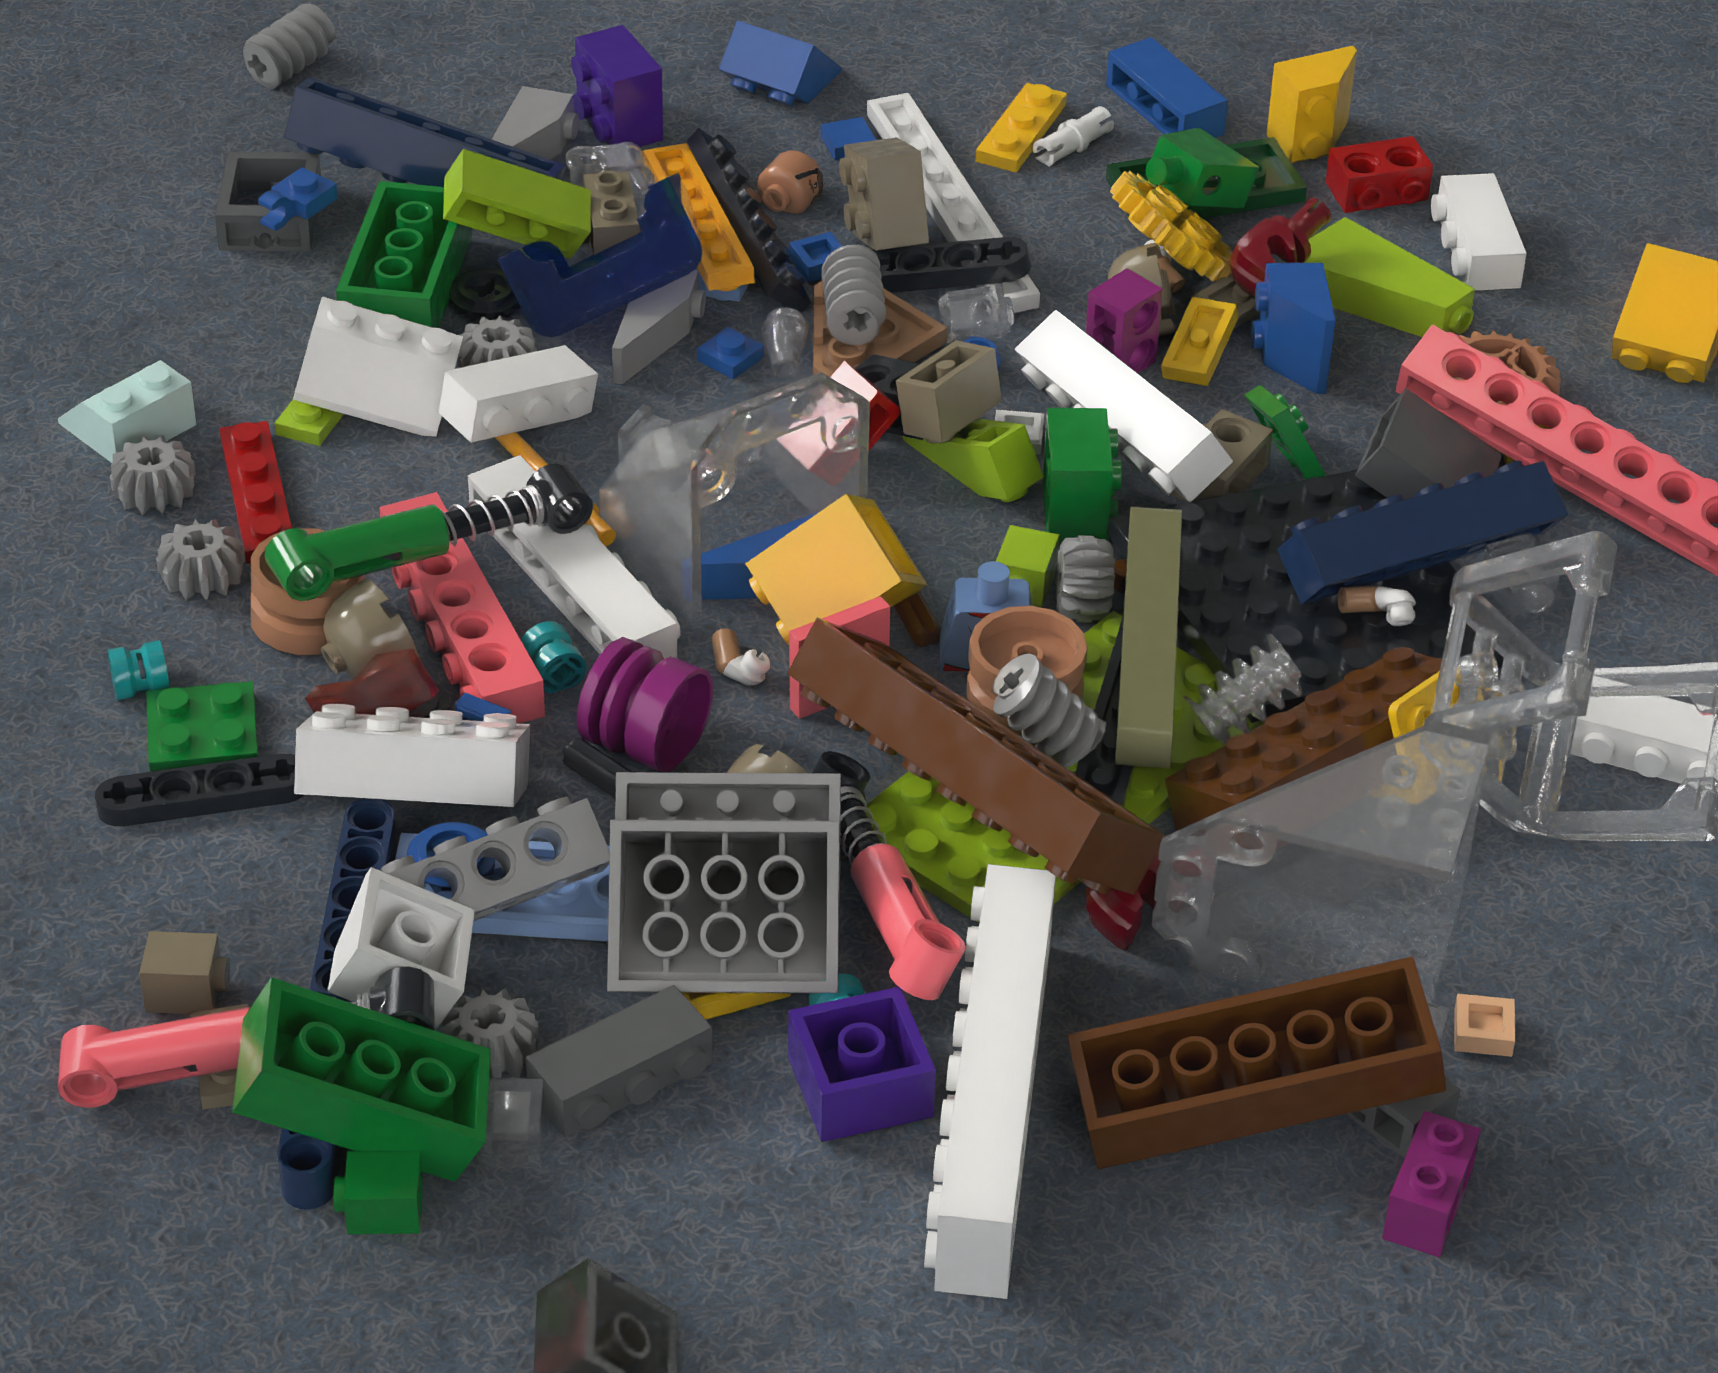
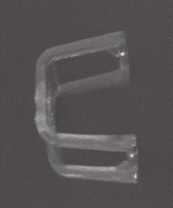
(1561, 696)

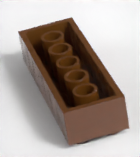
(1301, 740)
(1257, 1062)

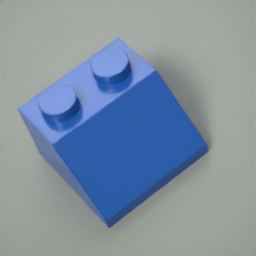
(776, 64)
(1295, 323)

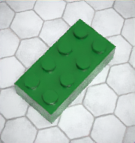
(405, 255)
(361, 1078)

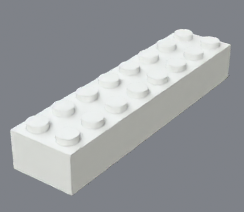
(992, 1084)

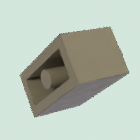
(948, 391)

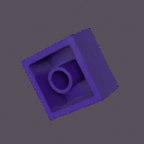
(618, 87)
(861, 1064)

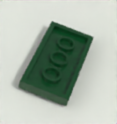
(1274, 185)

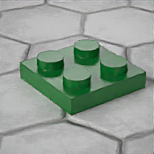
(201, 725)

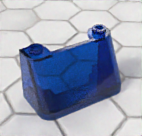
(566, 296)

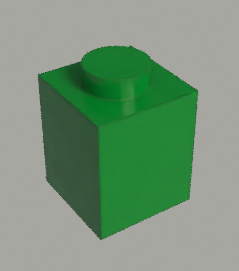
(381, 1192)

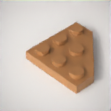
(903, 335)

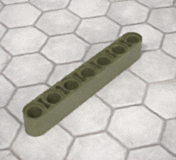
(1149, 639)

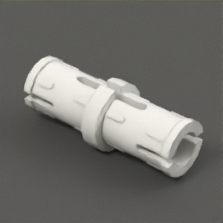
(1073, 136)

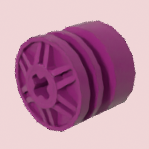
(644, 704)

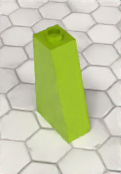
(1389, 283)

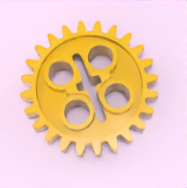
(1169, 224)

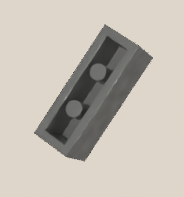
(621, 1060)

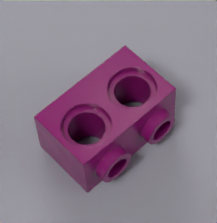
(1126, 318)
(1431, 1184)

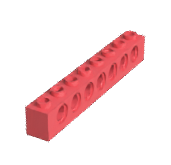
(1572, 427)

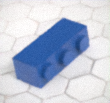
(1165, 89)

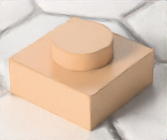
(1484, 1025)

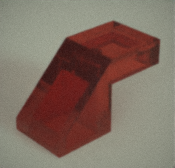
(386, 681)

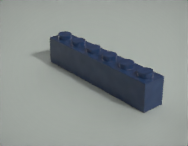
(389, 137)
(1421, 530)

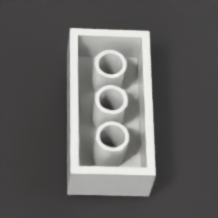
(412, 756)

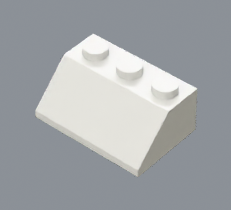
(376, 367)

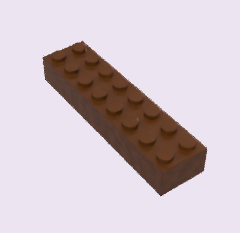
(976, 760)

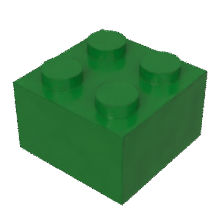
(1080, 472)

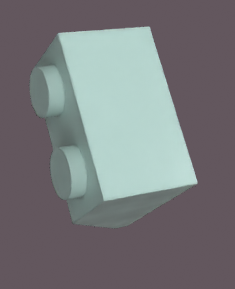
(145, 404)

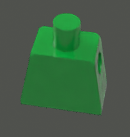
(1187, 162)

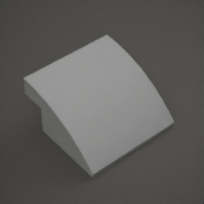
(725, 883)

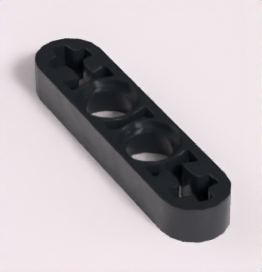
(1006, 259)
(202, 786)

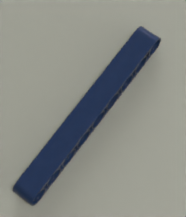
(365, 842)

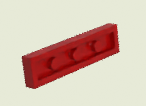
(254, 483)

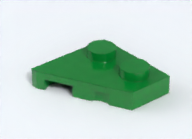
(1287, 429)

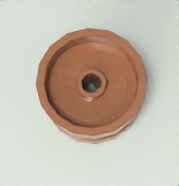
(286, 622)
(1018, 632)

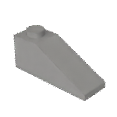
(539, 122)
(656, 324)

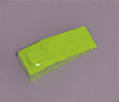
(987, 458)

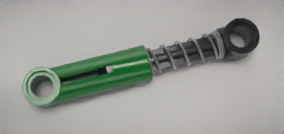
(313, 562)

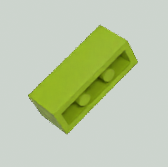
(516, 203)

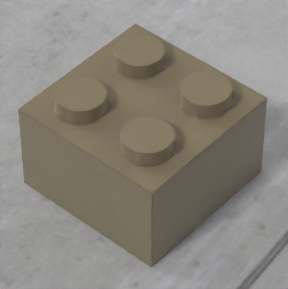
(884, 193)

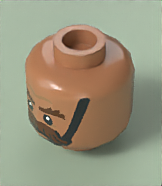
(790, 182)

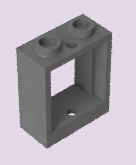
(239, 225)

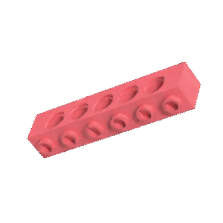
(469, 625)

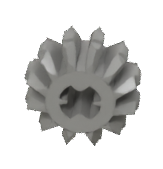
(494, 341)
(152, 474)
(200, 559)
(1085, 579)
(496, 1024)

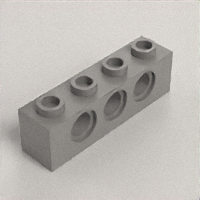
(567, 826)

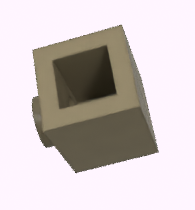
(182, 972)

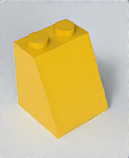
(1670, 316)
(833, 564)

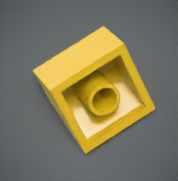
(1311, 102)

